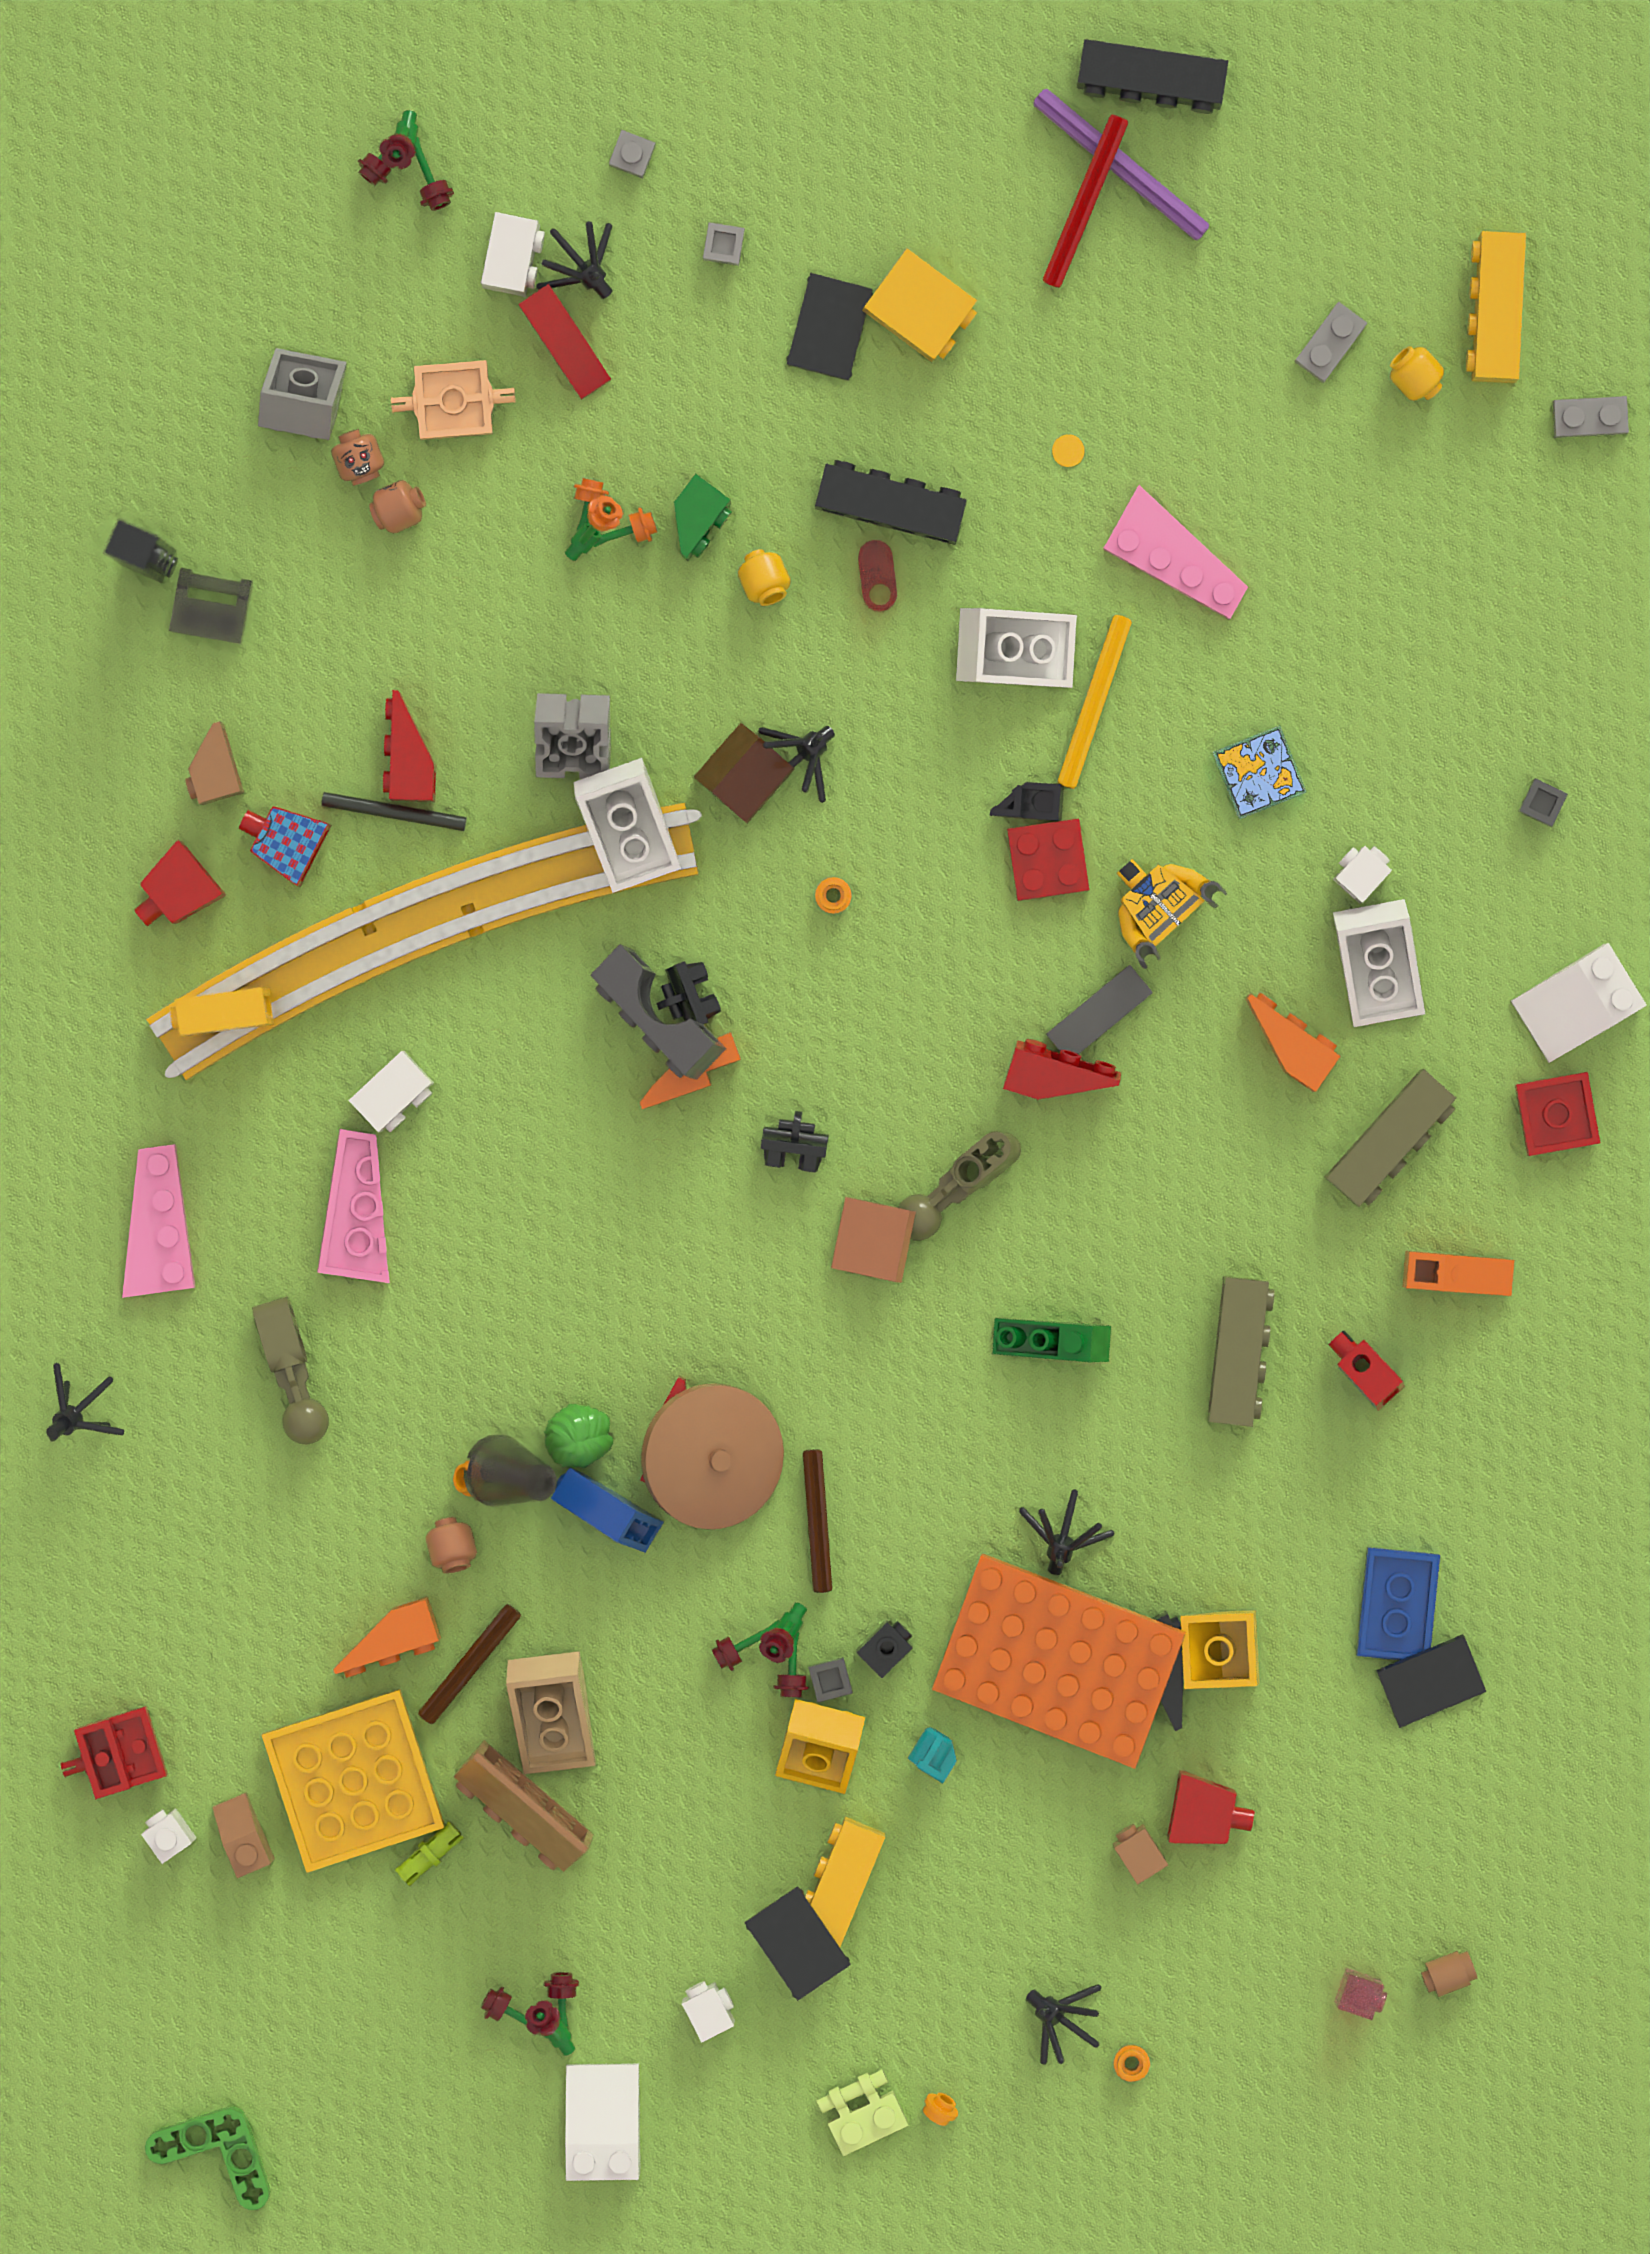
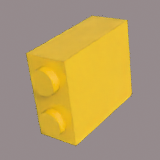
(921, 306)
(222, 1012)

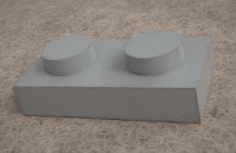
(1330, 342)
(1590, 417)

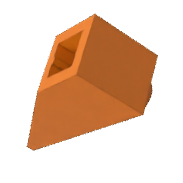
(1297, 1052)
(1458, 1273)
(401, 1630)

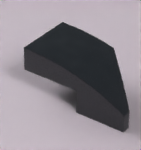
(1032, 801)

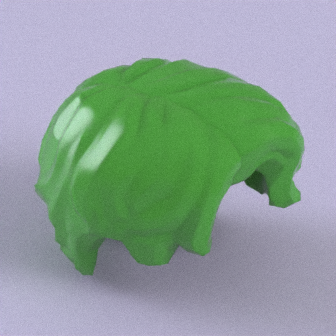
(578, 1436)

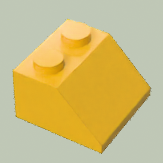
(1220, 1650)
(820, 1746)

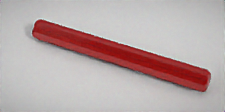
(1085, 201)

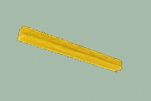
(1094, 701)

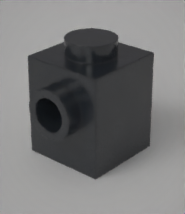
(885, 1647)

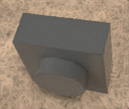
(1543, 802)
(830, 1679)

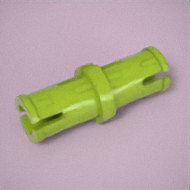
(429, 1853)

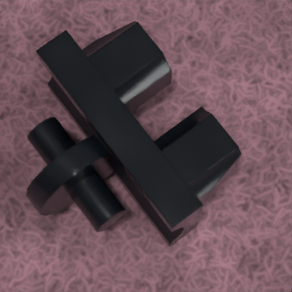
(682, 996)
(794, 1138)

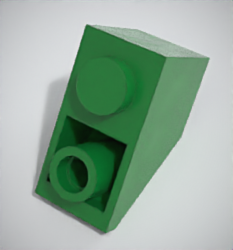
(697, 512)

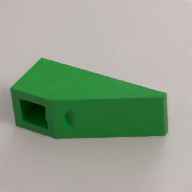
(1052, 1340)

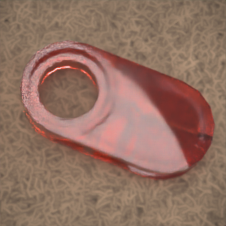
(877, 568)

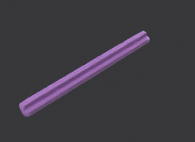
(1122, 166)

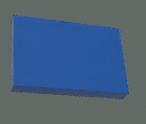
(1397, 1603)

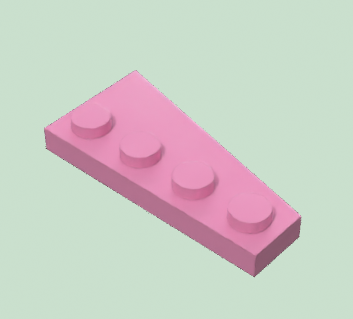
(1168, 552)
(354, 1224)
(158, 1231)

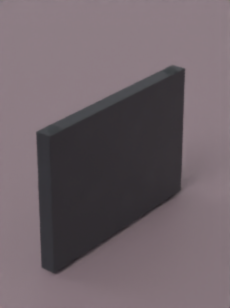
(829, 327)
(1431, 1681)
(797, 1943)

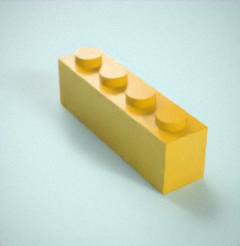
(1497, 307)
(844, 1874)

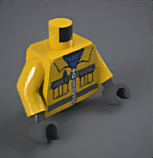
(1159, 903)

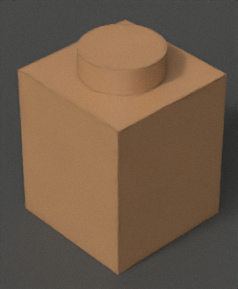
(1139, 1852)

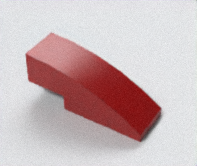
(564, 341)

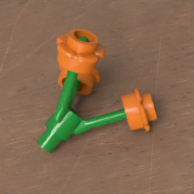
(604, 515)

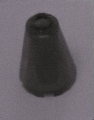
(507, 1473)

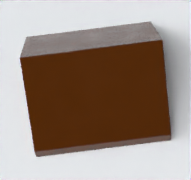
(744, 773)

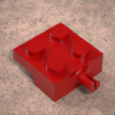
(118, 1753)

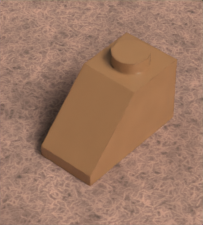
(214, 769)
(242, 1835)

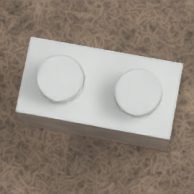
(511, 254)
(392, 1092)

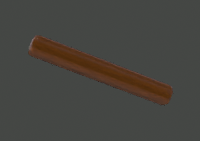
(817, 1520)
(469, 1664)

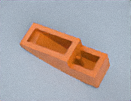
(671, 1086)

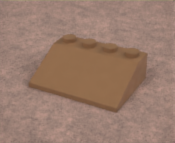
(524, 1807)

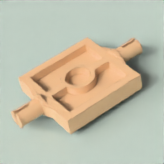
(453, 400)

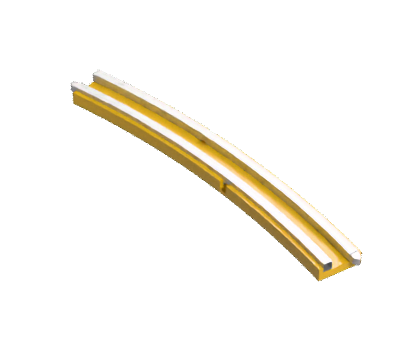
(410, 925)

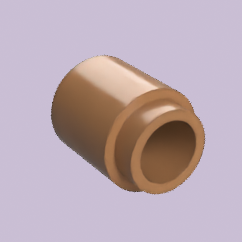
(1449, 1973)

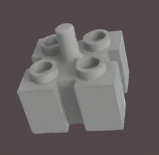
(572, 735)

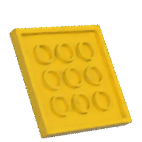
(353, 1780)

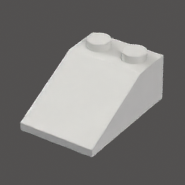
(1016, 647)
(626, 825)
(1379, 963)
(1578, 1002)
(602, 2122)

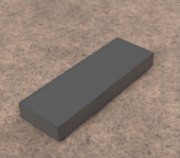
(1100, 1012)

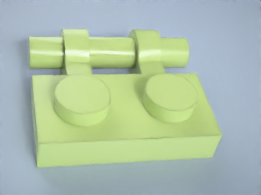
(867, 2122)

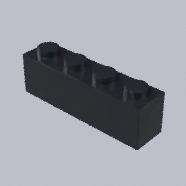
(1152, 75)
(891, 503)
(141, 551)

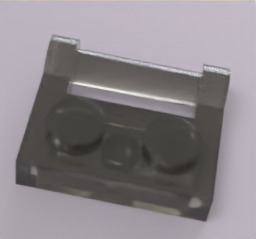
(210, 618)

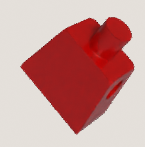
(177, 887)
(1205, 1812)

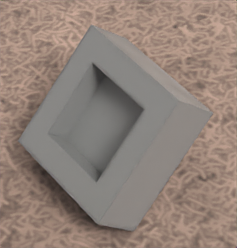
(632, 154)
(723, 244)

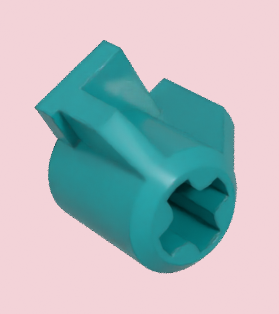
(934, 1754)

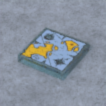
(1259, 772)

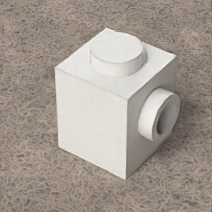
(1362, 872)
(167, 1834)
(708, 2009)

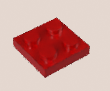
(1048, 859)
(1557, 1114)

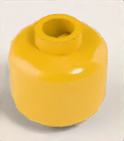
(1416, 373)
(764, 577)

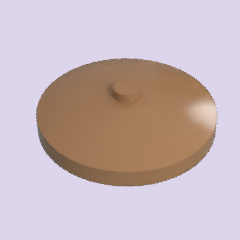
(712, 1456)

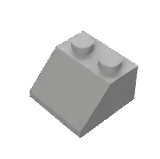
(301, 394)

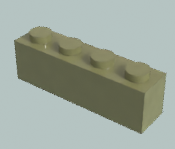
(1390, 1138)
(1238, 1351)

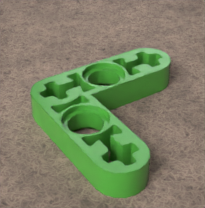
(228, 2144)

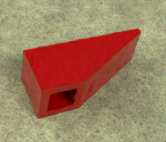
(411, 764)
(1049, 1074)

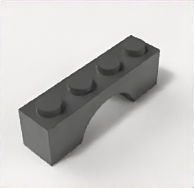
(629, 982)

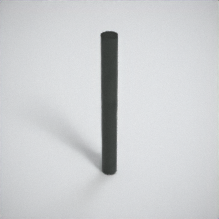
(394, 811)

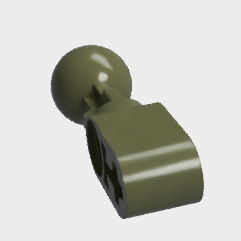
(955, 1184)
(305, 1418)

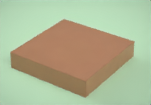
(873, 1239)

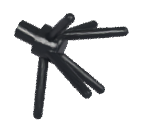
(588, 272)
(808, 748)
(70, 1417)
(1061, 1545)
(1052, 2012)

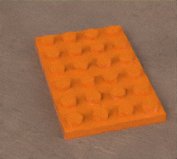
(1058, 1660)

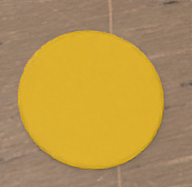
(1068, 450)

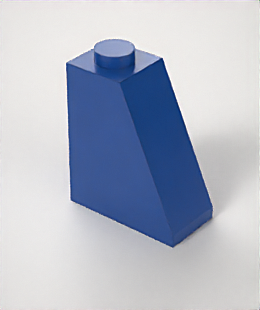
(606, 1510)

